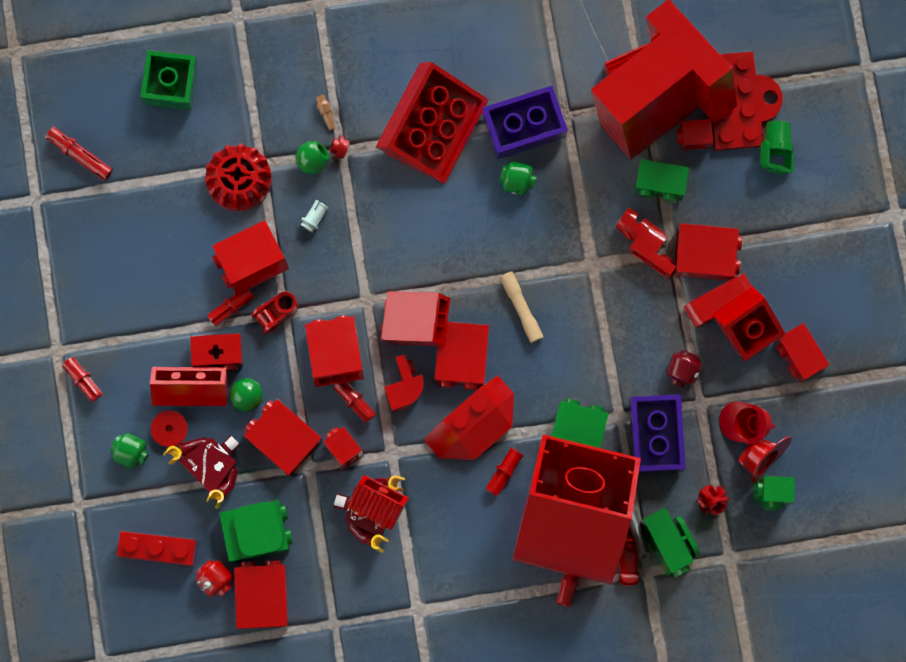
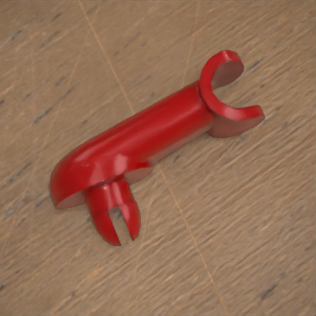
(629, 564)

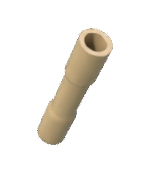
(515, 294)

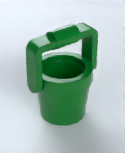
(777, 143)

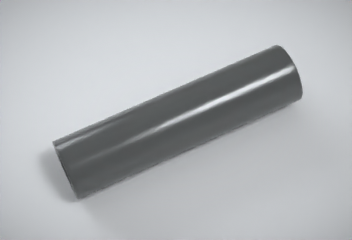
(639, 537)

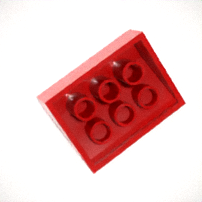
(432, 122)

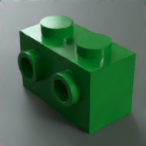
(661, 181)
(774, 492)

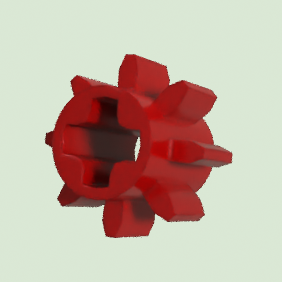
(712, 500)

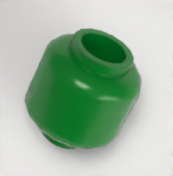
(517, 178)
(129, 451)

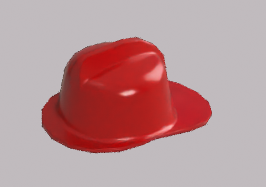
(745, 422)
(761, 456)

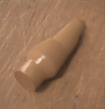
(325, 110)

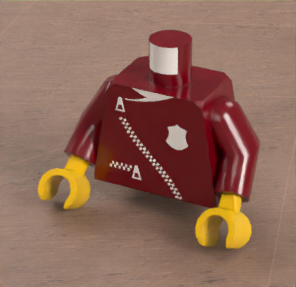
(209, 464)
(361, 527)

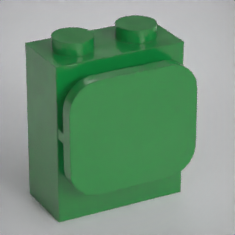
(580, 423)
(255, 531)
(670, 542)

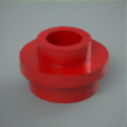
(339, 147)

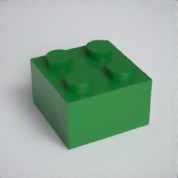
(169, 80)

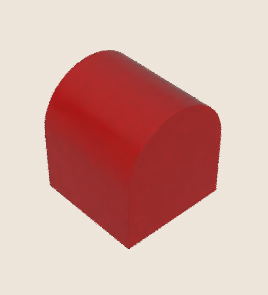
(577, 509)

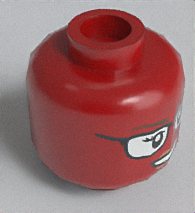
(214, 578)

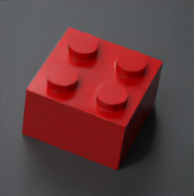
(749, 323)

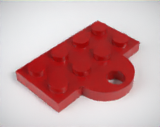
(743, 124)

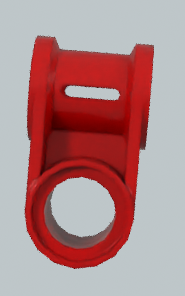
(274, 312)

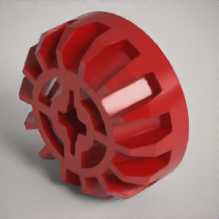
(259, 179)

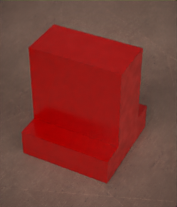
(664, 83)

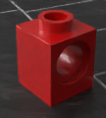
(695, 134)

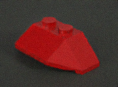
(474, 423)

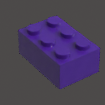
(524, 122)
(657, 433)

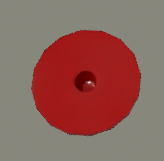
(169, 428)

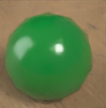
(312, 157)
(246, 395)

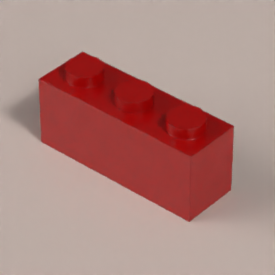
(189, 386)
(157, 548)

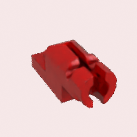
(647, 242)

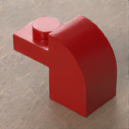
(406, 392)

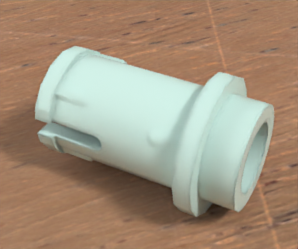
(314, 216)

